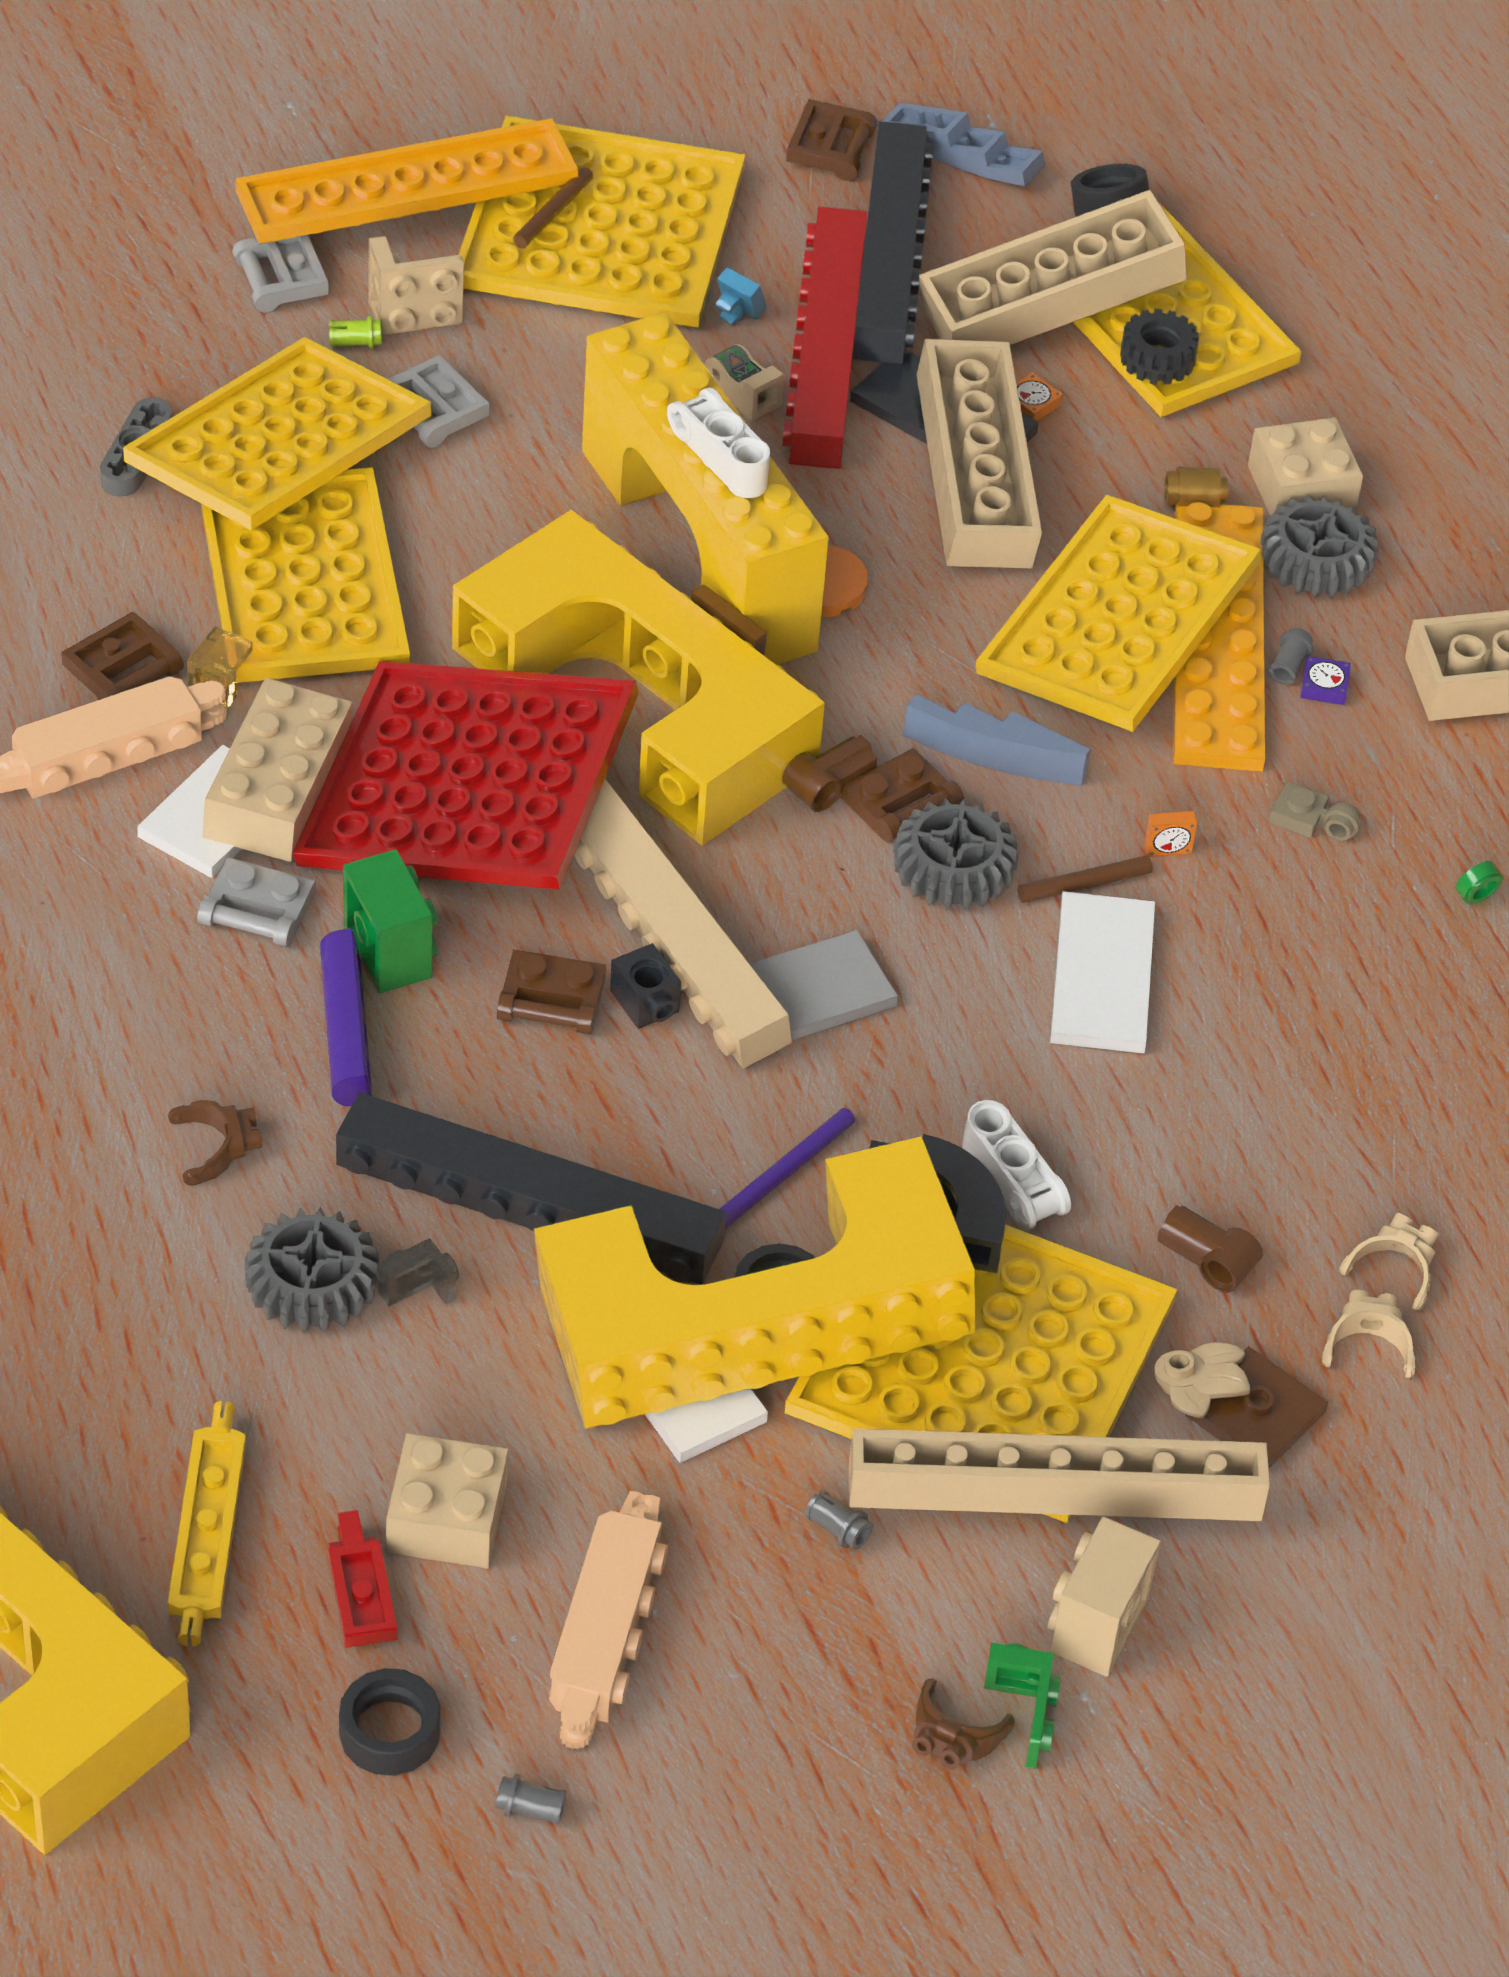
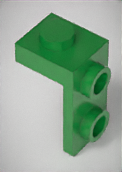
(1027, 1673)

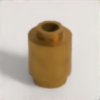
(1195, 485)

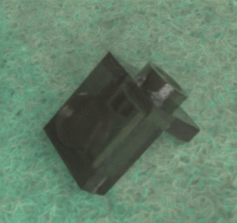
(416, 1269)

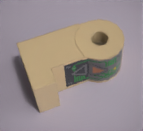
(745, 379)

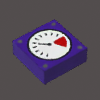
(1325, 680)

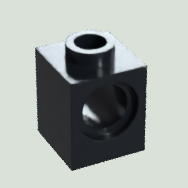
(645, 986)

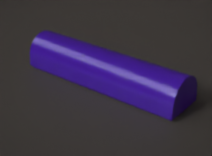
(345, 1016)

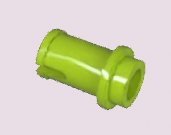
(356, 332)

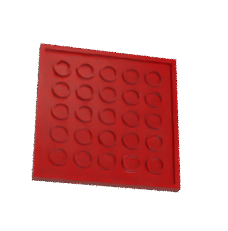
(469, 773)

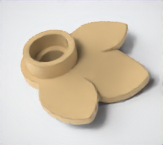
(1201, 1375)

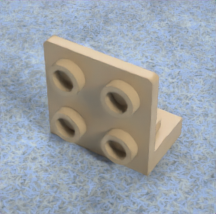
(414, 292)

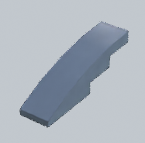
(968, 147)
(1005, 746)

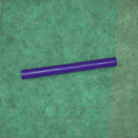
(787, 1165)

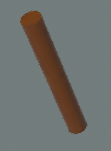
(552, 208)
(1084, 879)

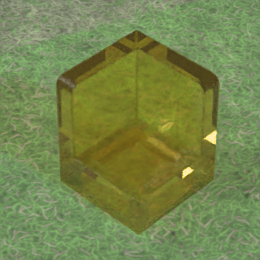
(218, 660)

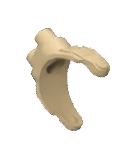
(1401, 1238)
(1373, 1316)

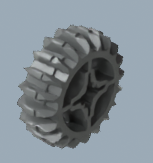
(1319, 546)
(983, 858)
(339, 1281)

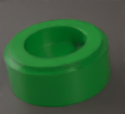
(1479, 882)

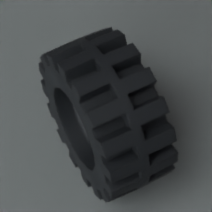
(1155, 362)

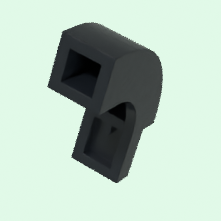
(973, 1200)

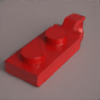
(360, 1585)

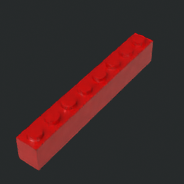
(827, 338)

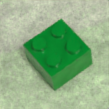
(389, 920)

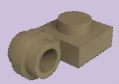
(1305, 809)

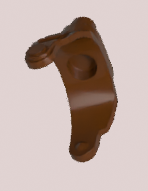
(234, 1126)
(950, 1740)

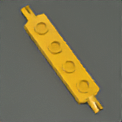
(207, 1524)

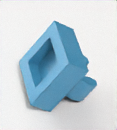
(739, 297)

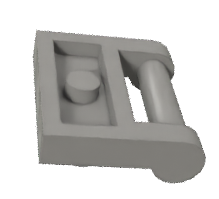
(294, 265)
(450, 396)
(257, 900)

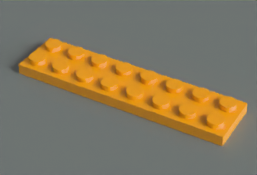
(405, 180)
(1223, 681)

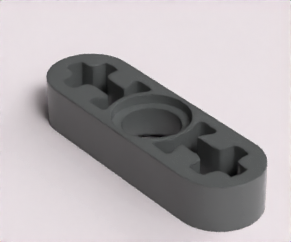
(113, 478)

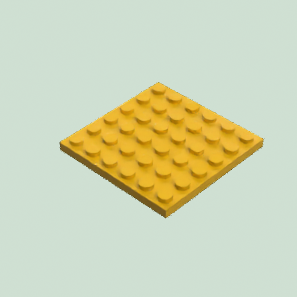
(627, 243)
(1047, 1356)

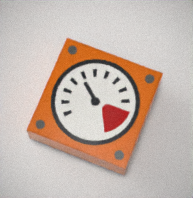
(1037, 397)
(1170, 833)

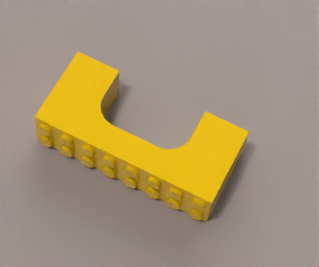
(754, 552)
(585, 597)
(658, 1344)
(96, 1699)

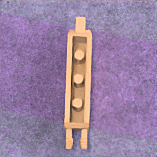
(110, 735)
(605, 1617)

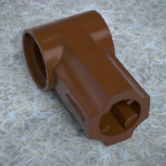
(821, 778)
(1221, 1255)

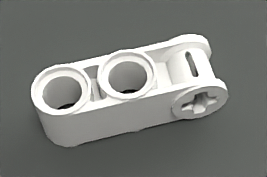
(722, 442)
(1024, 1177)

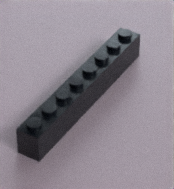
(890, 244)
(520, 1182)

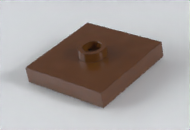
(1272, 1413)

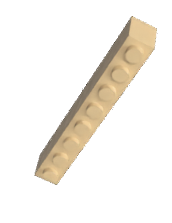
(669, 915)
(1058, 1474)

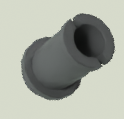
(1294, 648)
(848, 1526)
(530, 1799)

